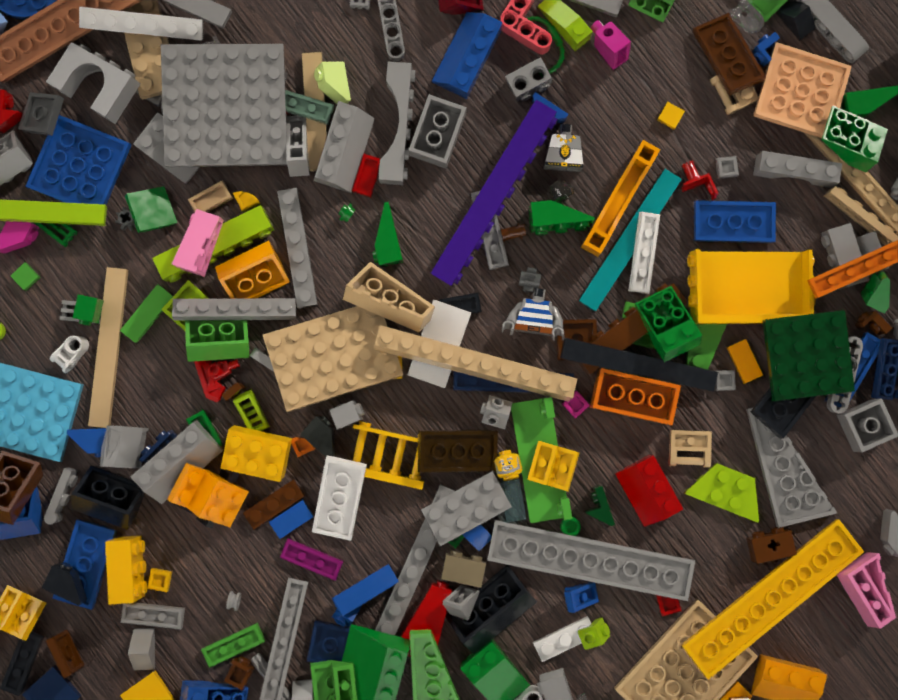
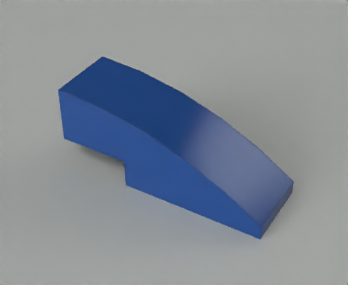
(365, 590)

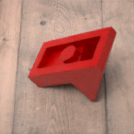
(8, 117)

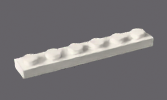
(140, 23)

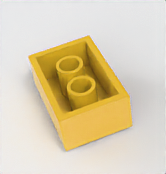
(256, 453)
(125, 569)

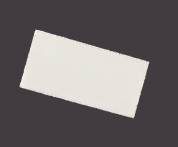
(446, 326)
(339, 497)

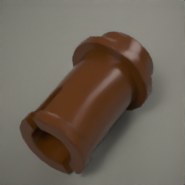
(513, 232)

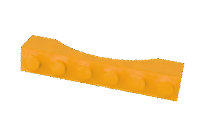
(620, 198)

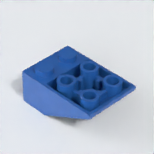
(211, 691)

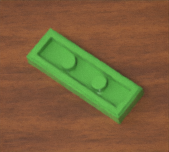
(146, 314)
(233, 645)

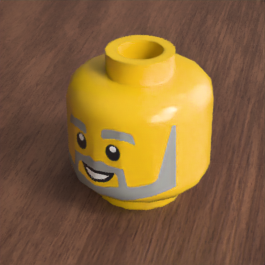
(508, 465)

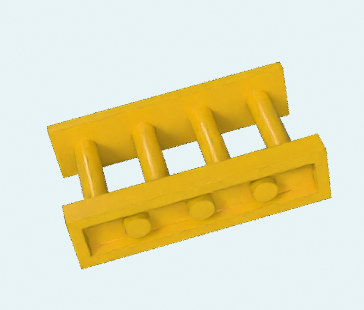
(394, 475)

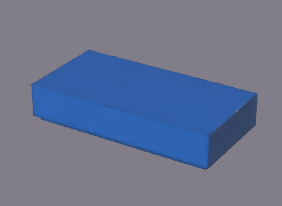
(291, 519)

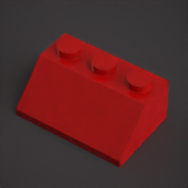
(649, 491)

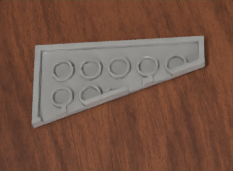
(788, 480)

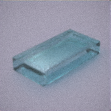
(514, 495)

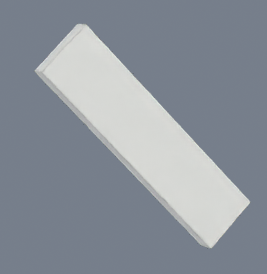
(644, 252)

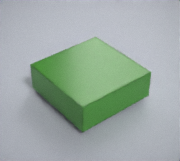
(25, 276)

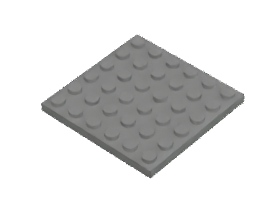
(223, 105)

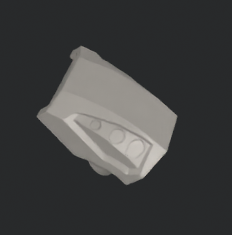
(123, 447)

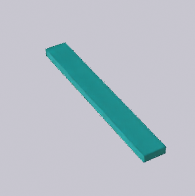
(624, 247)

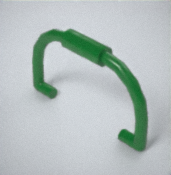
(556, 38)

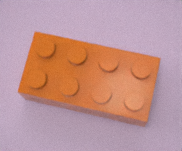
(635, 396)

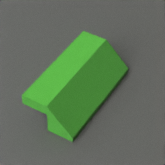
(333, 680)

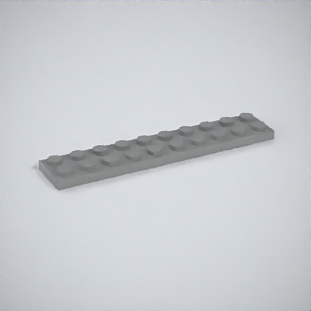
(591, 560)

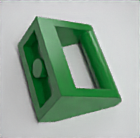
(877, 291)

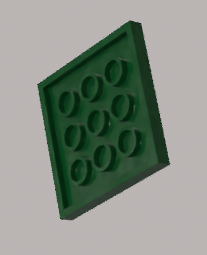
(808, 355)

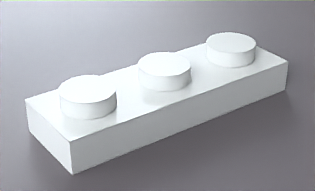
(560, 640)

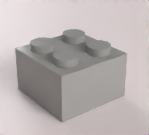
(867, 425)

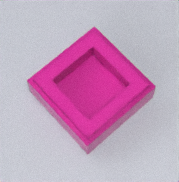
(576, 405)

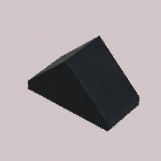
(797, 18)

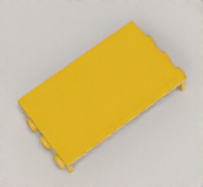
(749, 286)

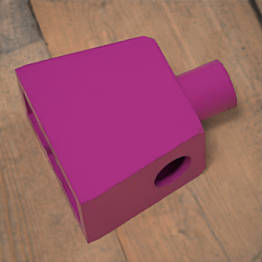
(611, 43)

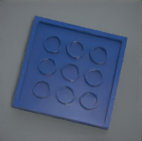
(78, 164)

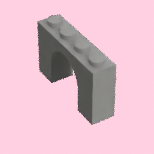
(78, 63)

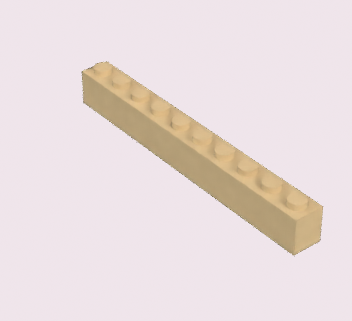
(475, 363)

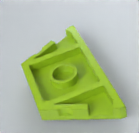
(727, 490)

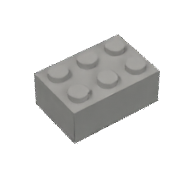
(437, 131)

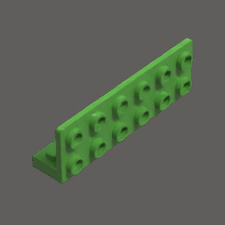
(535, 423)

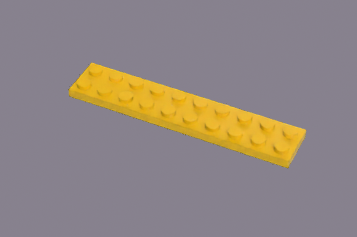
(772, 599)

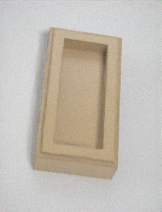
(211, 197)

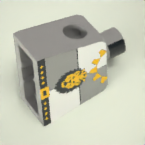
(564, 151)

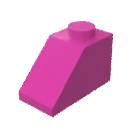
(17, 235)

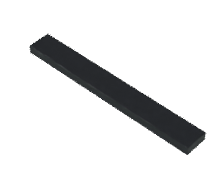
(638, 364)

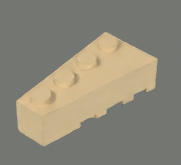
(388, 298)

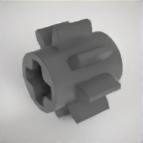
(122, 220)
(529, 279)

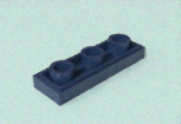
(886, 370)

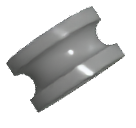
(233, 601)

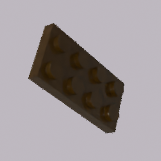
(457, 450)

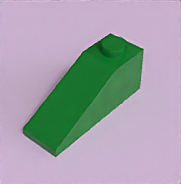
(866, 101)
(386, 242)

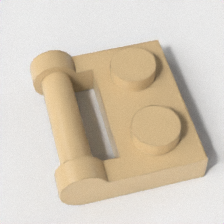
(743, 98)
(690, 441)

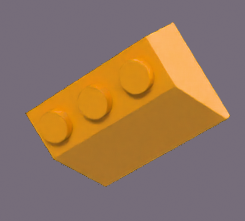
(252, 273)
(787, 680)

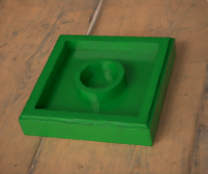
(151, 209)

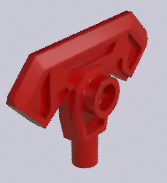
(211, 373)

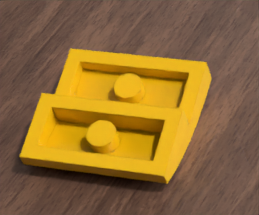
(553, 466)
(19, 612)

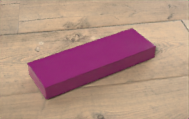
(311, 559)

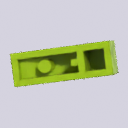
(566, 22)

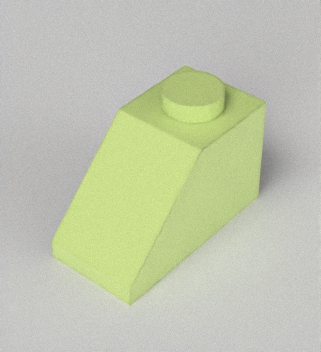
(333, 81)

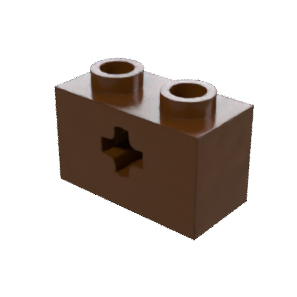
(782, 546)

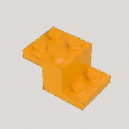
(207, 495)

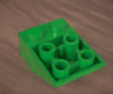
(854, 138)
(556, 217)
(668, 324)

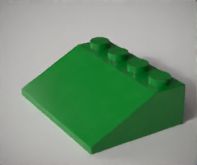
(376, 661)

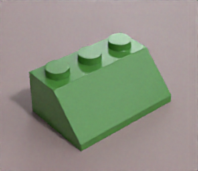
(216, 339)

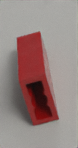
(430, 612)

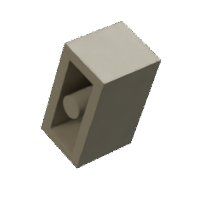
(463, 569)

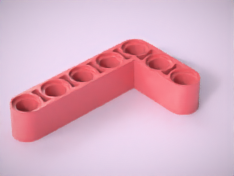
(521, 23)

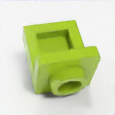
(595, 634)

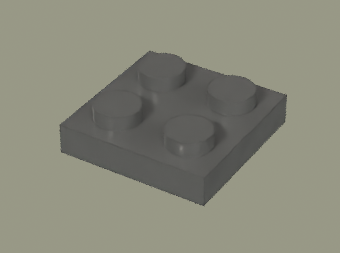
(41, 113)

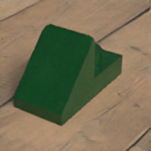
(603, 510)

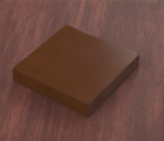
(578, 330)
(65, 653)

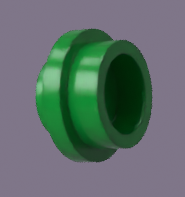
(346, 212)

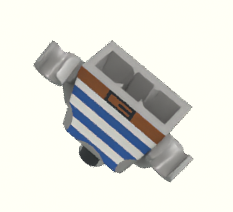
(535, 317)

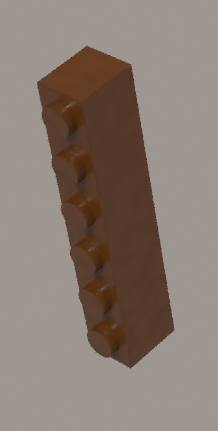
(624, 332)

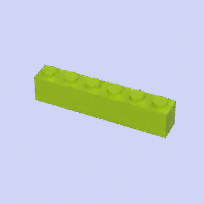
(233, 234)

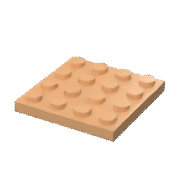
(801, 89)

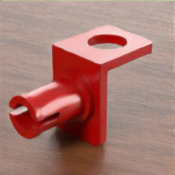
(696, 180)

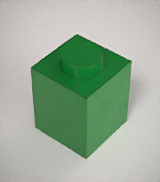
(87, 310)

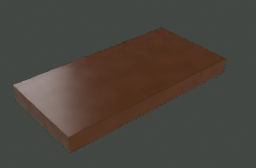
(729, 54)

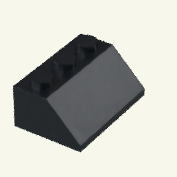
(107, 497)

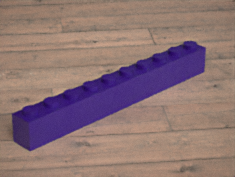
(494, 192)

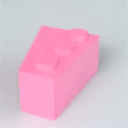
(198, 243)
(867, 590)

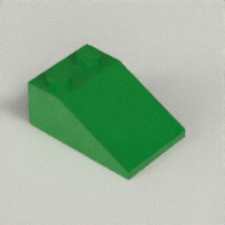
(494, 673)

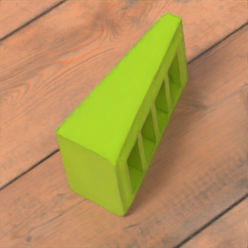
(257, 409)

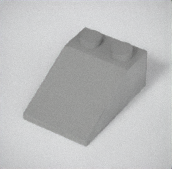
(152, 144)

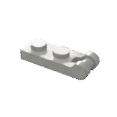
(60, 497)

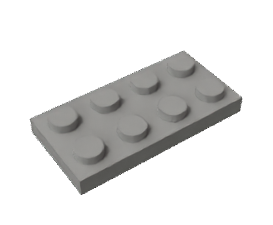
(466, 508)

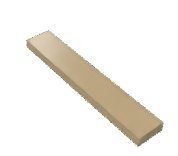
(315, 130)

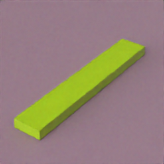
(53, 212)

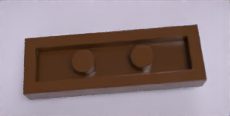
(274, 504)

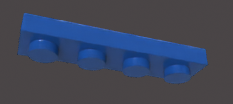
(868, 355)

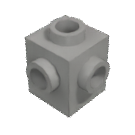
(496, 412)

